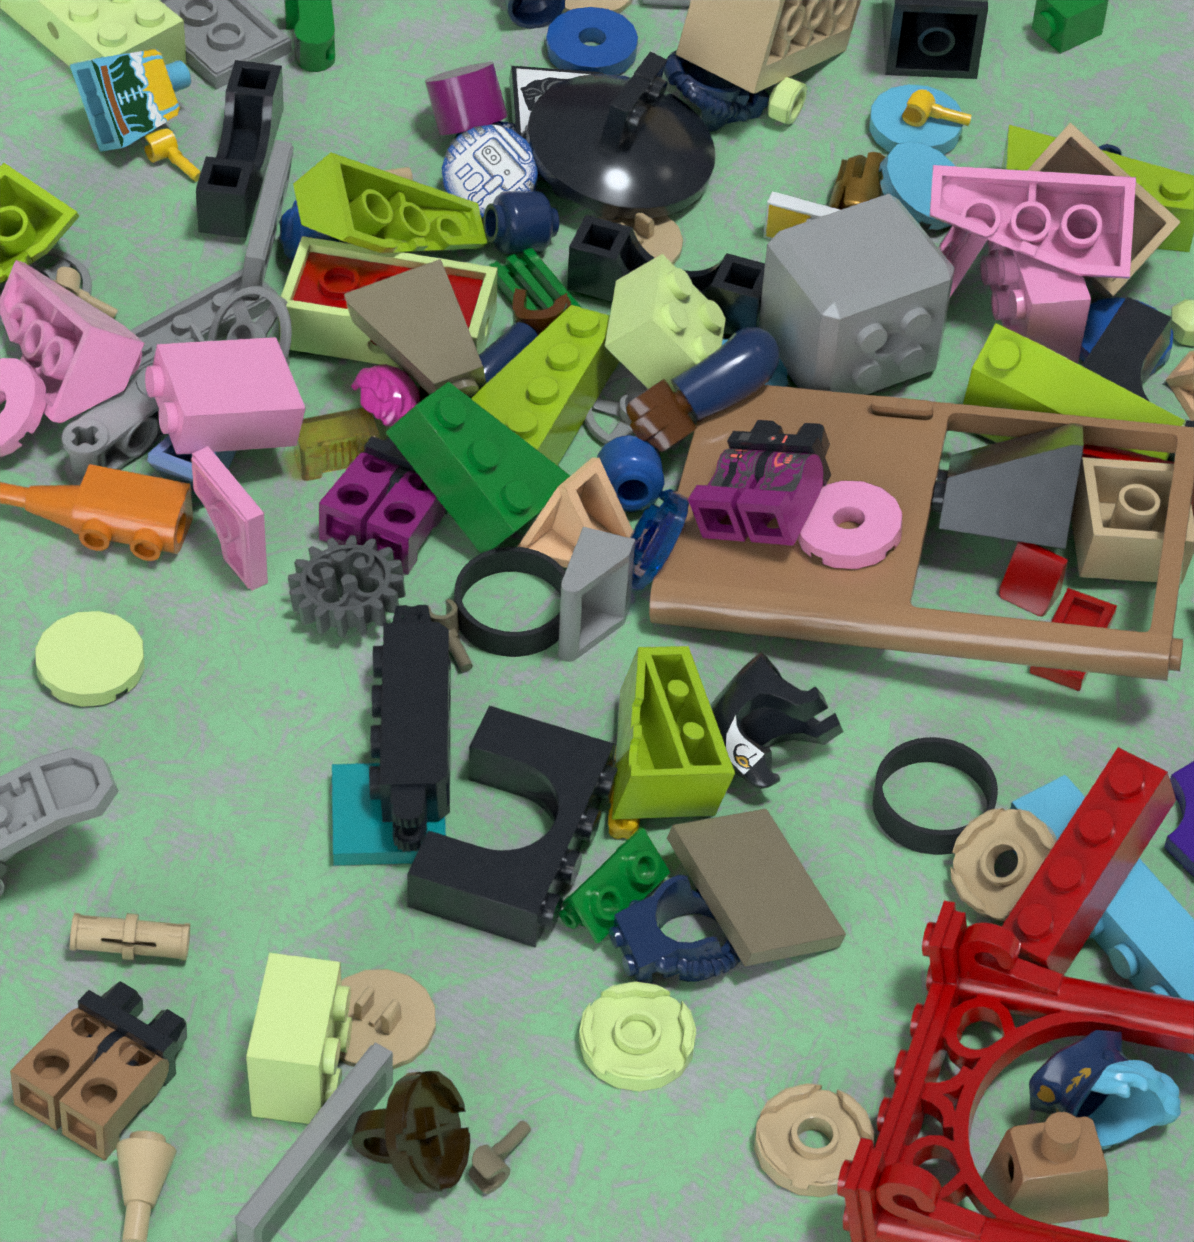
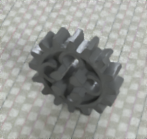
(328, 575)

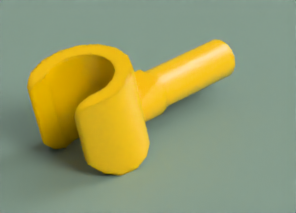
(923, 104)
(164, 145)

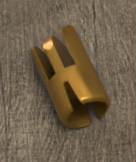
(857, 181)

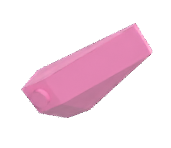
(1055, 217)
(67, 343)

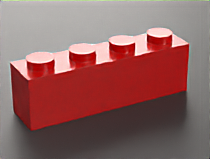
(1090, 861)

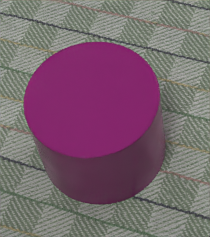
(466, 98)

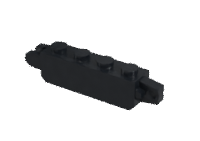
(414, 724)

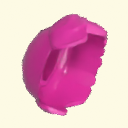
(386, 392)

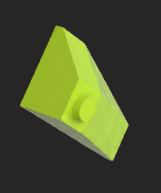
(384, 209)

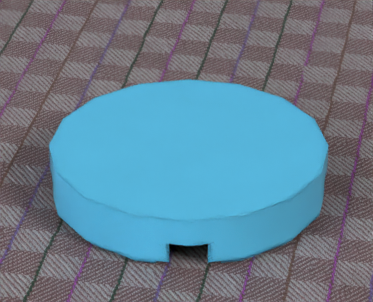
(890, 128)
(909, 178)

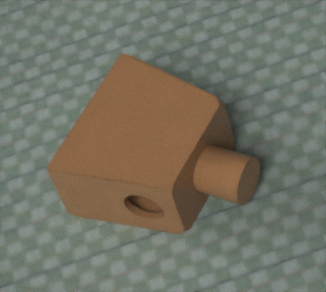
(1051, 1170)

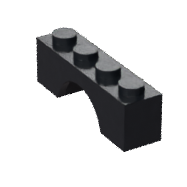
(233, 178)
(609, 250)

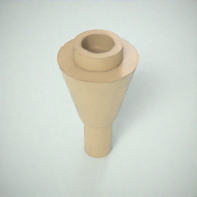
(143, 1168)

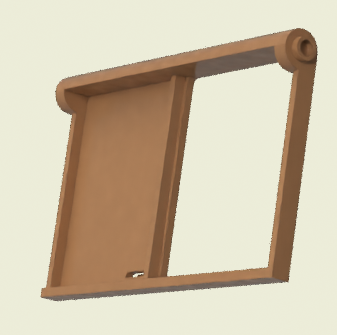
(900, 449)

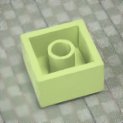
(661, 323)
(297, 1038)

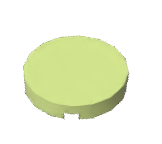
(89, 658)
(637, 1036)

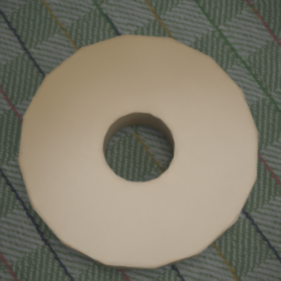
(982, 844)
(802, 1109)

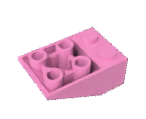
(1037, 299)

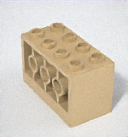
(764, 39)

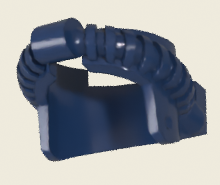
(716, 97)
(651, 951)

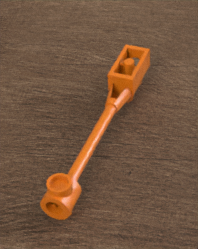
(114, 507)

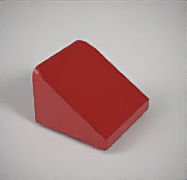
(1033, 578)

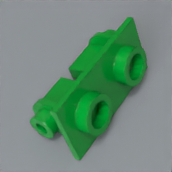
(623, 877)

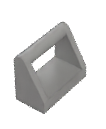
(594, 591)

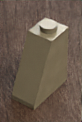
(420, 327)

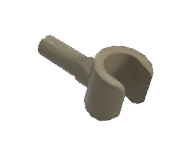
(451, 622)
(488, 1165)

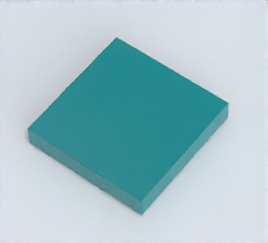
(358, 826)

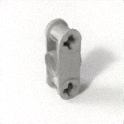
(113, 431)

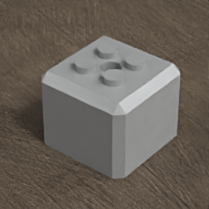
(856, 298)

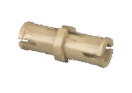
(130, 936)

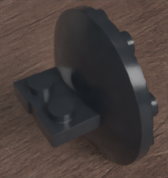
(621, 143)

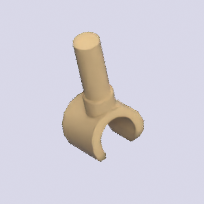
(70, 280)

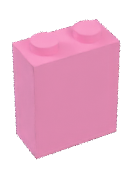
(225, 395)

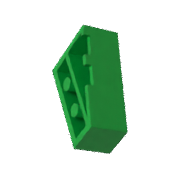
(475, 465)

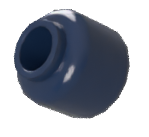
(520, 222)

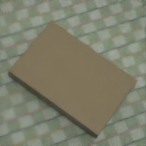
(756, 887)

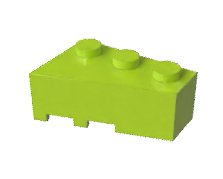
(667, 740)

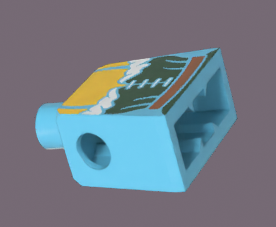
(129, 95)

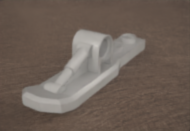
(49, 796)

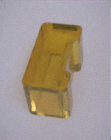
(332, 441)

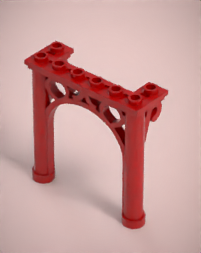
(970, 980)

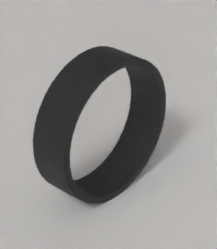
(508, 560)
(929, 750)

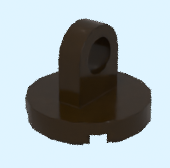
(418, 1132)

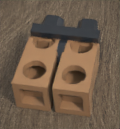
(98, 1067)

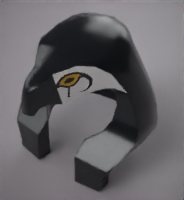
(765, 710)

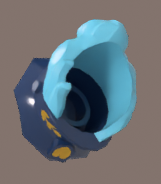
(1102, 1084)

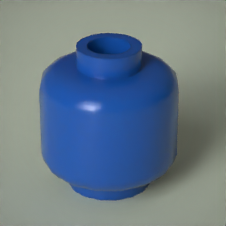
(633, 471)

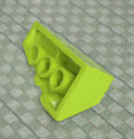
(28, 220)
(1031, 377)

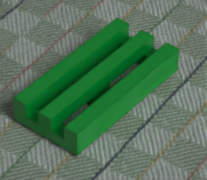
(535, 277)

